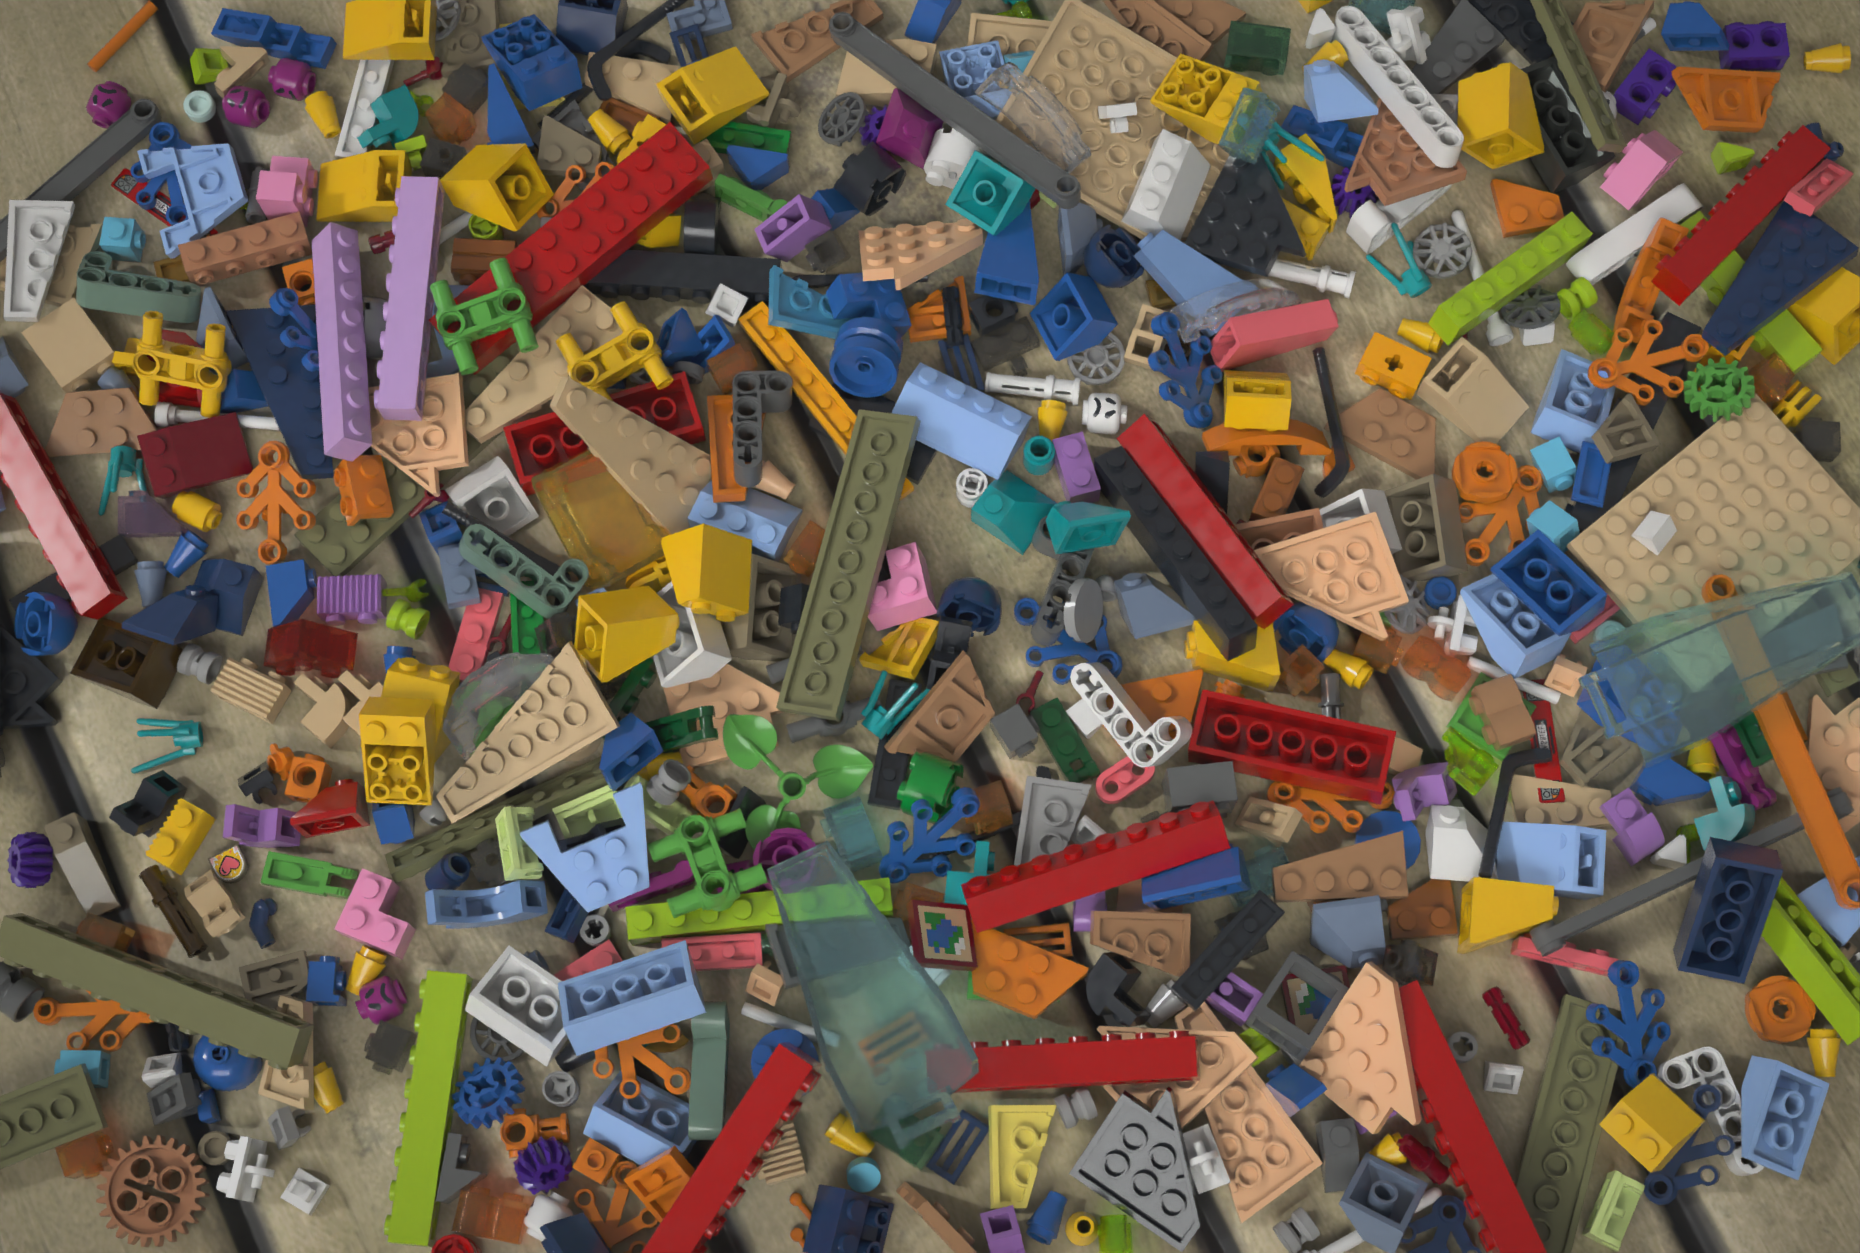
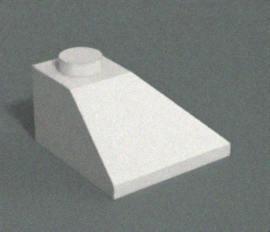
(1454, 844)

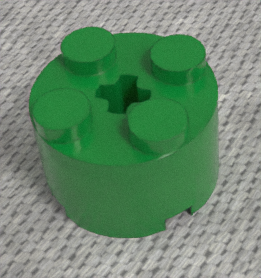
(931, 780)

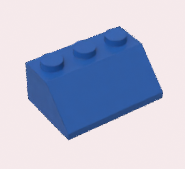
(1551, 584)
(1197, 880)

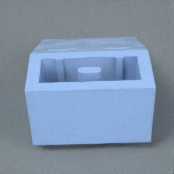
(968, 68)
(1555, 856)

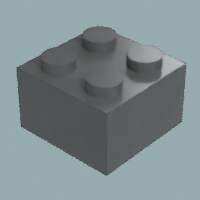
(1200, 783)

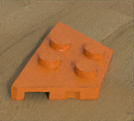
(1727, 97)
(1163, 697)
(1020, 973)

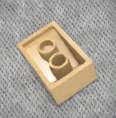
(871, 86)

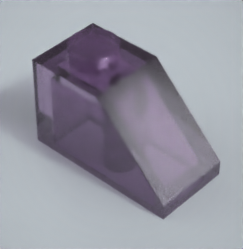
(146, 517)

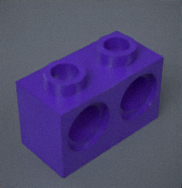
(1754, 52)
(1642, 86)

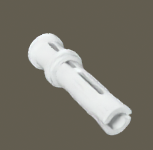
(1322, 278)
(1049, 388)

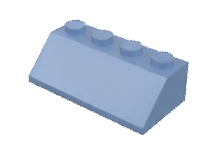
(962, 420)
(630, 998)

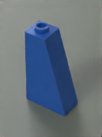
(1010, 262)

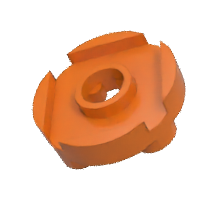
(1481, 489)
(1770, 1026)

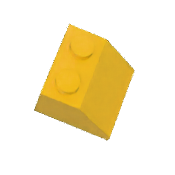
(1652, 1123)

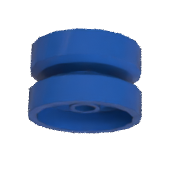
(866, 357)

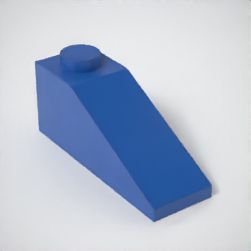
(503, 118)
(1293, 1087)

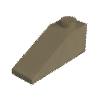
(82, 864)

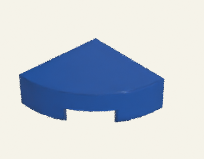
(208, 1110)

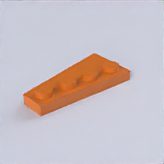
(721, 449)

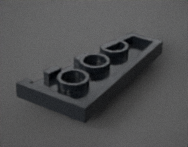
(1519, 25)

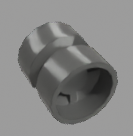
(17, 993)

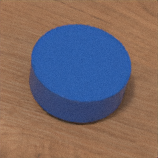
(1440, 592)

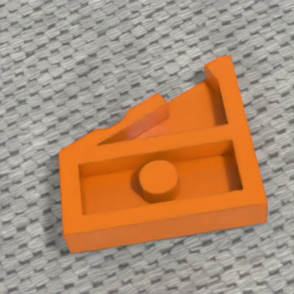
(1524, 208)
(929, 319)
(660, 1181)

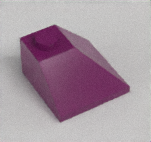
(908, 129)

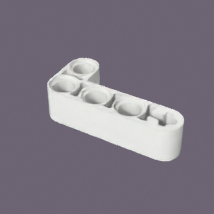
(1372, 221)
(1124, 709)
(1730, 1109)

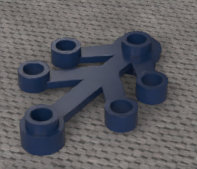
(1689, 1154)
(1443, 1229)

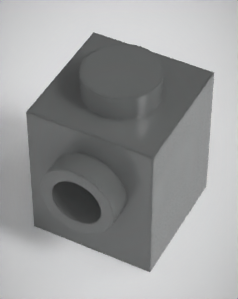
(1015, 731)

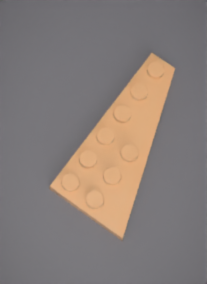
(1252, 1132)

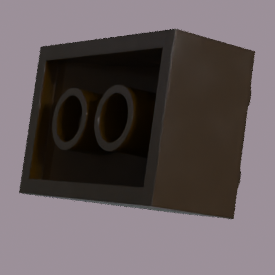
(127, 663)

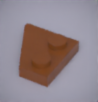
(1424, 913)

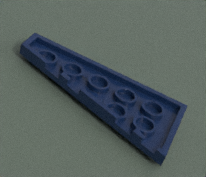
(1783, 267)
(286, 385)

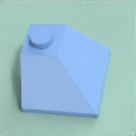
(1335, 93)

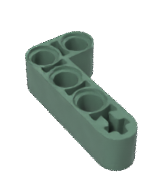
(134, 293)
(522, 566)
(709, 1071)

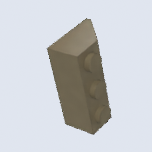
(1428, 528)
(758, 633)

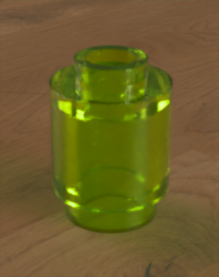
(1591, 333)
(1115, 1234)

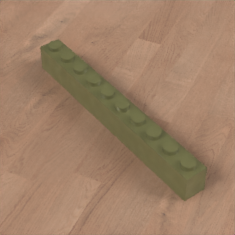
(154, 990)

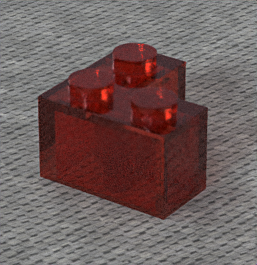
(310, 646)

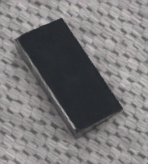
(1213, 471)
(735, 842)

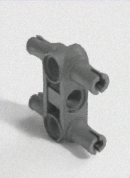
(813, 725)

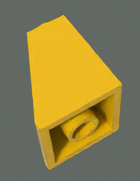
(1498, 116)
(498, 184)
(1832, 314)
(710, 570)
(622, 629)
(1254, 668)
(417, 680)
(1501, 911)

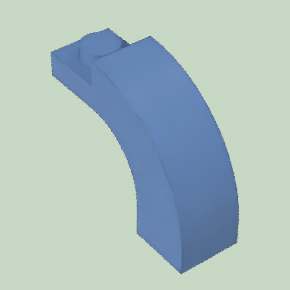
(486, 907)

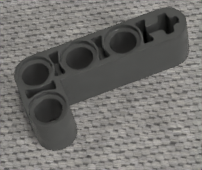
(752, 395)
(1058, 586)

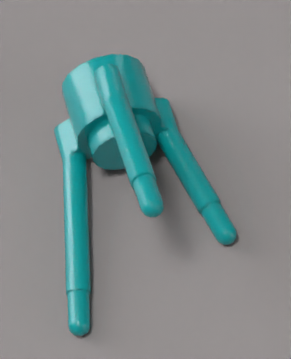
(1270, 144)
(1414, 280)
(121, 464)
(883, 721)
(185, 734)

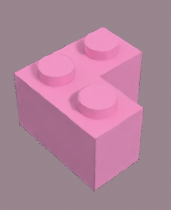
(1644, 163)
(287, 188)
(908, 591)
(367, 917)

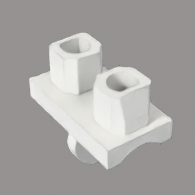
(1406, 35)
(1455, 641)
(1204, 1159)
(247, 1168)

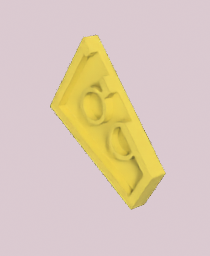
(1015, 1148)

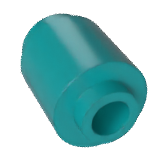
(1038, 455)

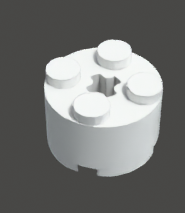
(948, 158)

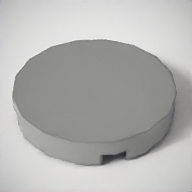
(1083, 610)

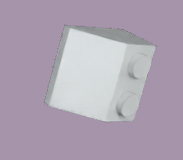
(493, 497)
(1359, 504)

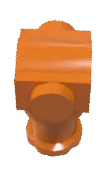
(1246, 467)
(705, 794)
(534, 1129)

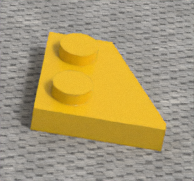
(904, 648)

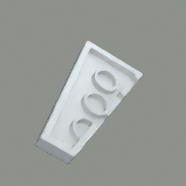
(33, 250)

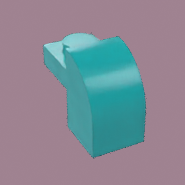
(397, 119)
(1732, 819)
(983, 862)

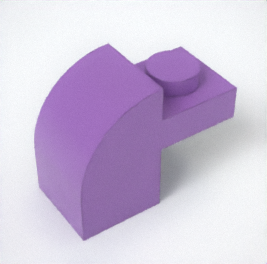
(1422, 788)
(260, 827)
(1637, 831)
(1002, 1231)

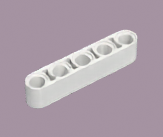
(1628, 238)

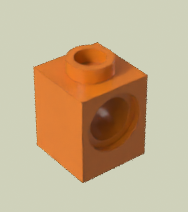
(297, 276)
(300, 767)
(597, 1162)

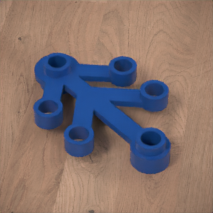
(177, 206)
(285, 302)
(1196, 404)
(1068, 646)
(928, 840)
(1632, 1027)

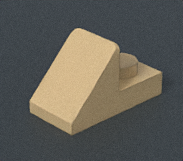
(245, 64)
(1268, 820)

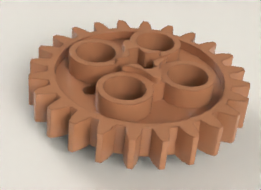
(141, 1220)

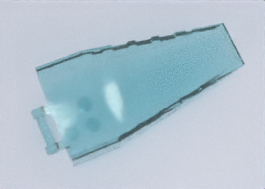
(1717, 662)
(872, 1006)

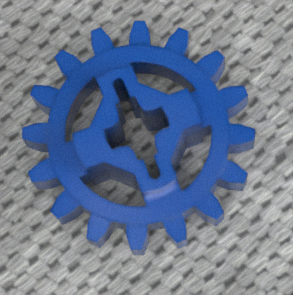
(488, 1092)

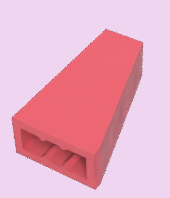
(1272, 333)

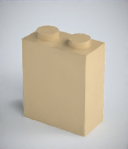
(71, 347)

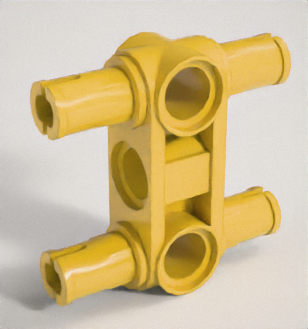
(617, 357)
(181, 364)

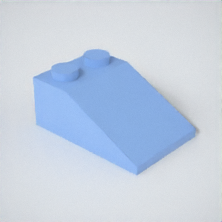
(1571, 403)
(1510, 628)
(1779, 1114)

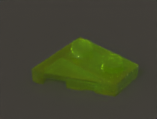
(1467, 763)

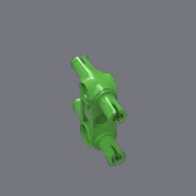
(483, 316)
(707, 863)

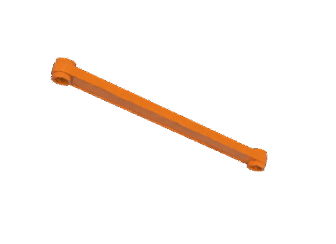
(1803, 782)

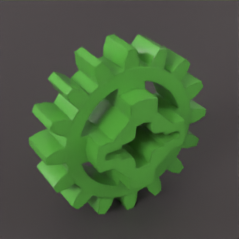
(1719, 389)

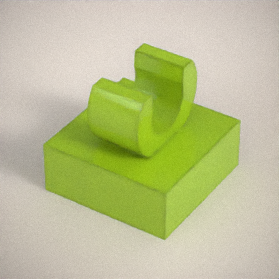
(413, 148)

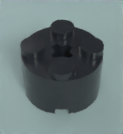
(870, 179)

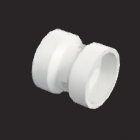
(968, 492)

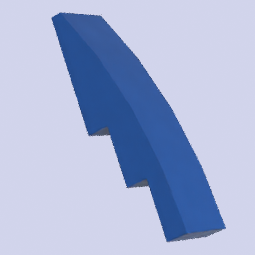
(276, 38)
(1330, 137)

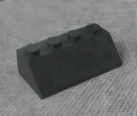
(1566, 139)

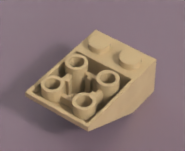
(1472, 394)

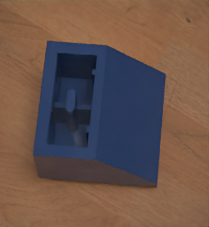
(590, 24)
(847, 1222)
(573, 1235)

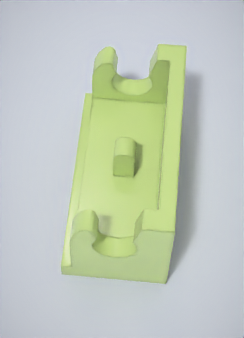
(586, 811)
(662, 816)
(517, 857)
(1613, 1210)

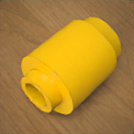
(197, 511)

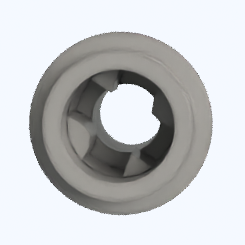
(1164, 1005)

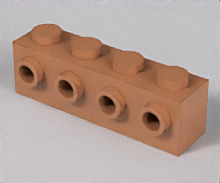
(245, 249)

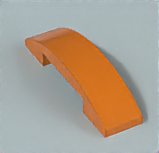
(1639, 291)
(1306, 438)

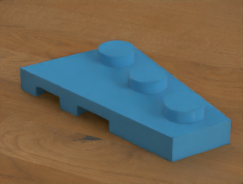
(800, 307)

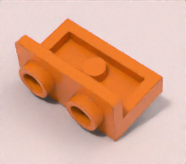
(363, 489)

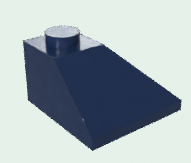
(236, 591)
(177, 616)

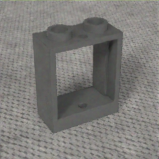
(1279, 1029)

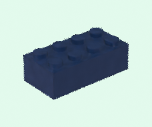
(1727, 910)

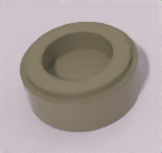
(212, 1148)

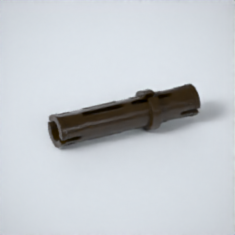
(166, 900)

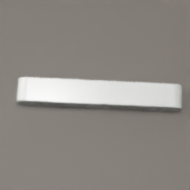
(1398, 87)

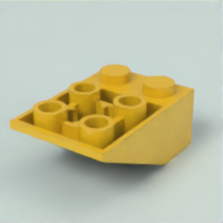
(390, 30)
(711, 92)
(1201, 95)
(361, 186)
(1257, 400)
(398, 750)

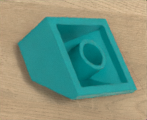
(989, 194)
(1011, 511)
(1084, 526)

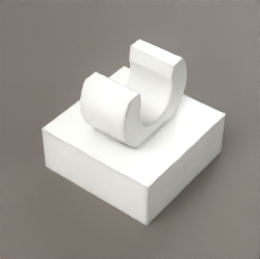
(1117, 115)
(727, 305)
(305, 1191)

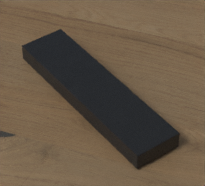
(115, 551)
(890, 768)
(1227, 950)

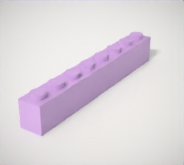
(410, 299)
(341, 343)

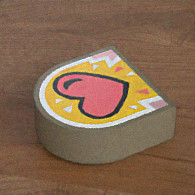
(229, 864)

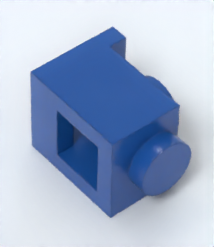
(326, 982)

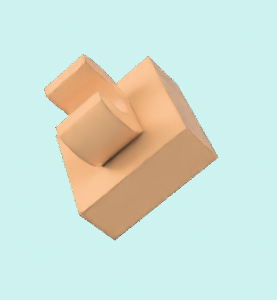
(1564, 675)
(765, 984)

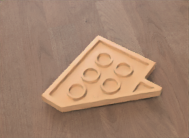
(914, 251)
(429, 444)
(1341, 572)
(729, 693)
(1836, 751)
(1367, 1053)
(1221, 1061)

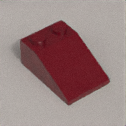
(195, 454)

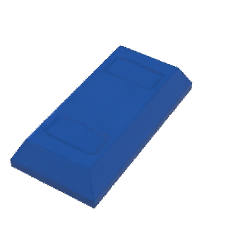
(1590, 476)

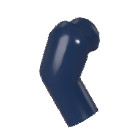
(1836, 148)
(258, 921)

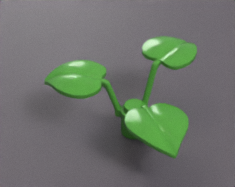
(837, 767)

